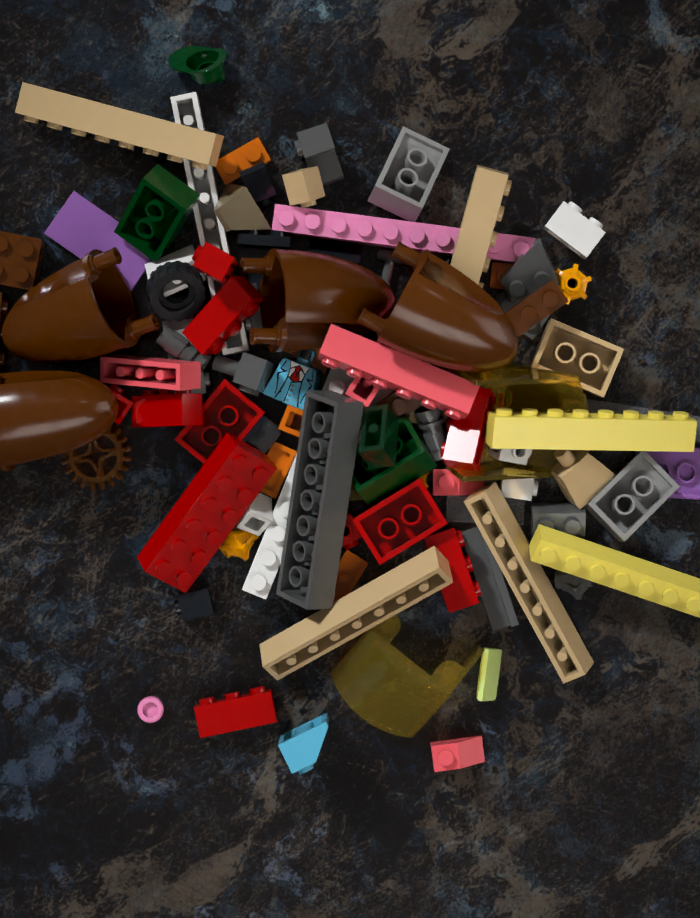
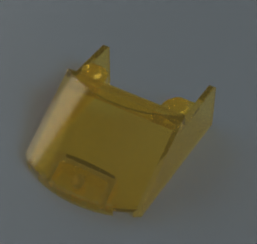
(518, 389)
(389, 686)

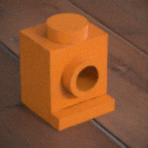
(291, 420)

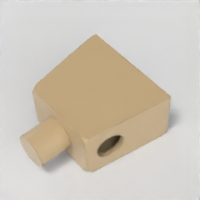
(579, 476)

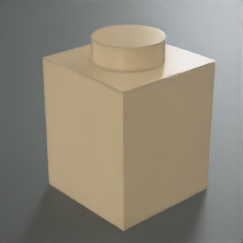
(304, 186)

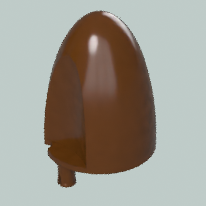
(309, 293)
(77, 313)
(445, 318)
(51, 414)

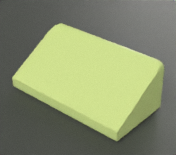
(489, 674)

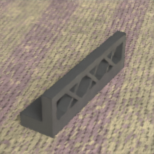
(490, 581)

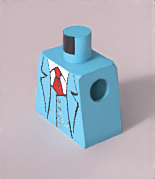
(294, 378)

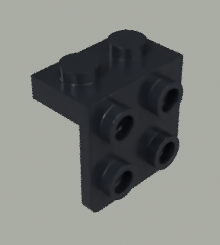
(257, 246)

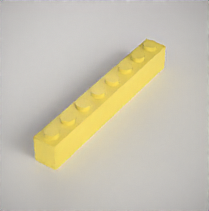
(590, 430)
(615, 570)

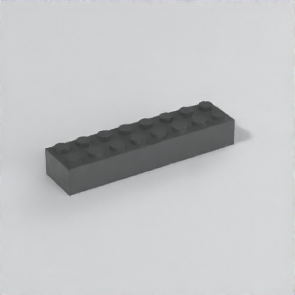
(319, 499)

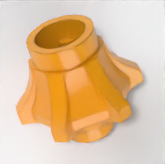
(581, 283)
(238, 543)

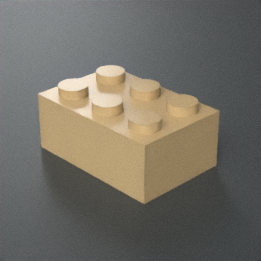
(578, 353)

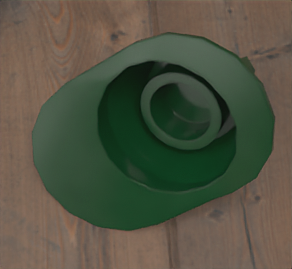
(201, 63)

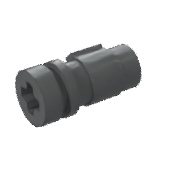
(181, 348)
(433, 429)

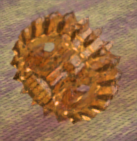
(99, 467)

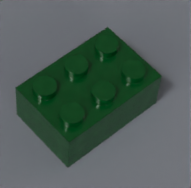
(156, 213)
(411, 463)

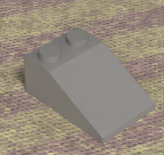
(408, 175)
(631, 496)

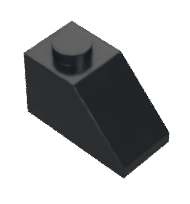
(259, 184)

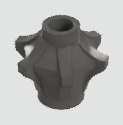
(571, 584)

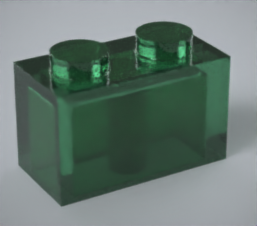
(379, 436)

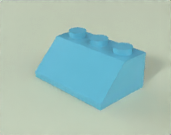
(302, 744)

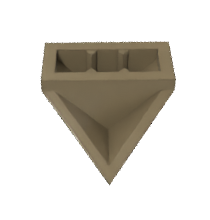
(239, 210)

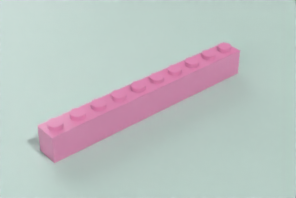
(387, 232)

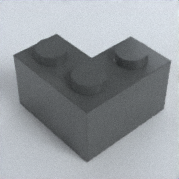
(319, 150)

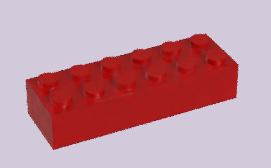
(206, 513)

